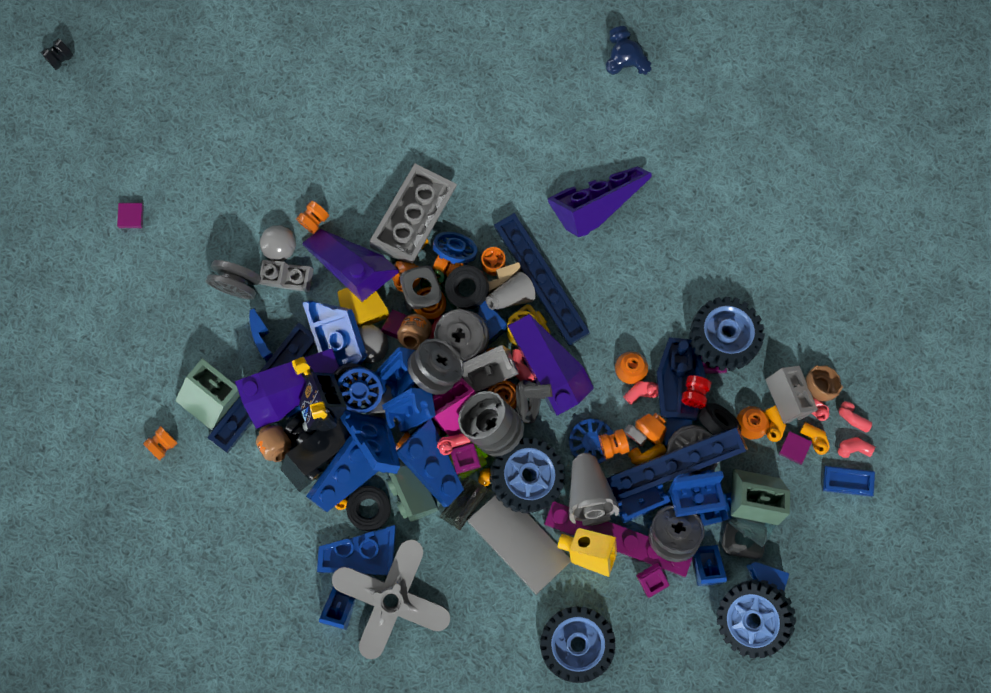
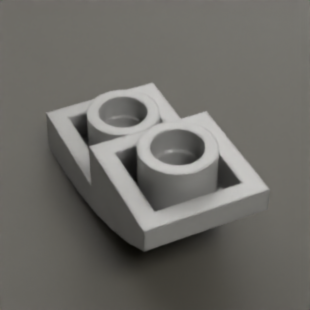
(286, 276)

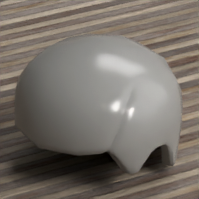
(277, 243)
(374, 342)

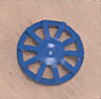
(454, 247)
(360, 389)
(590, 440)

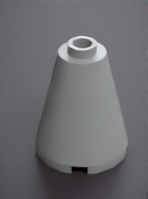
(590, 492)

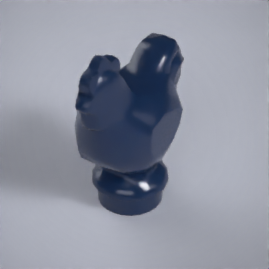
(626, 53)

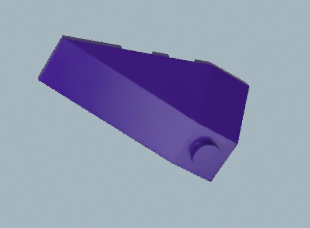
(591, 207)
(352, 264)
(551, 364)
(279, 389)

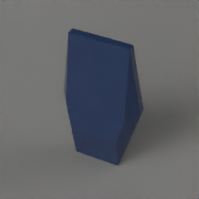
(674, 368)

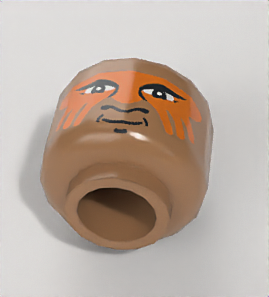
(414, 331)
(273, 443)

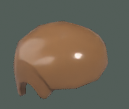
(823, 383)

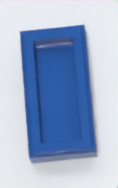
(848, 481)

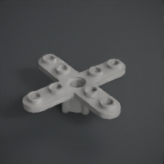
(397, 582)

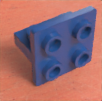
(697, 493)

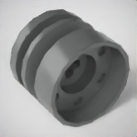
(491, 423)

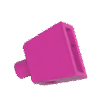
(449, 405)

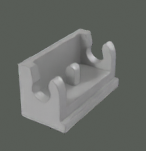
(489, 368)
(791, 394)

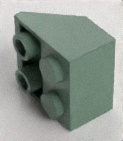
(207, 394)
(414, 496)
(759, 497)

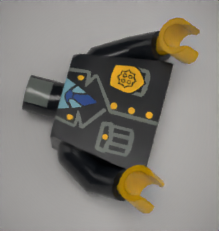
(321, 399)

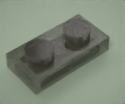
(463, 506)

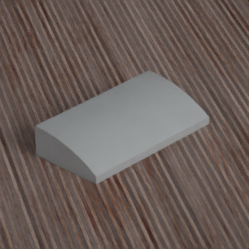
(412, 214)
(520, 543)

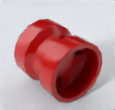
(696, 391)

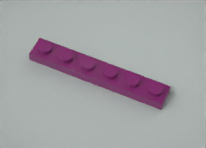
(627, 541)

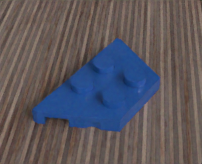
(336, 329)

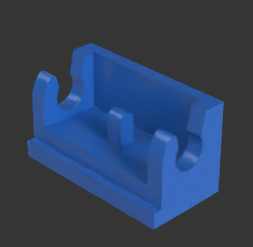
(395, 372)
(410, 409)
(642, 503)

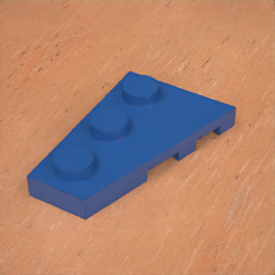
(374, 440)
(429, 465)
(341, 477)
(365, 553)

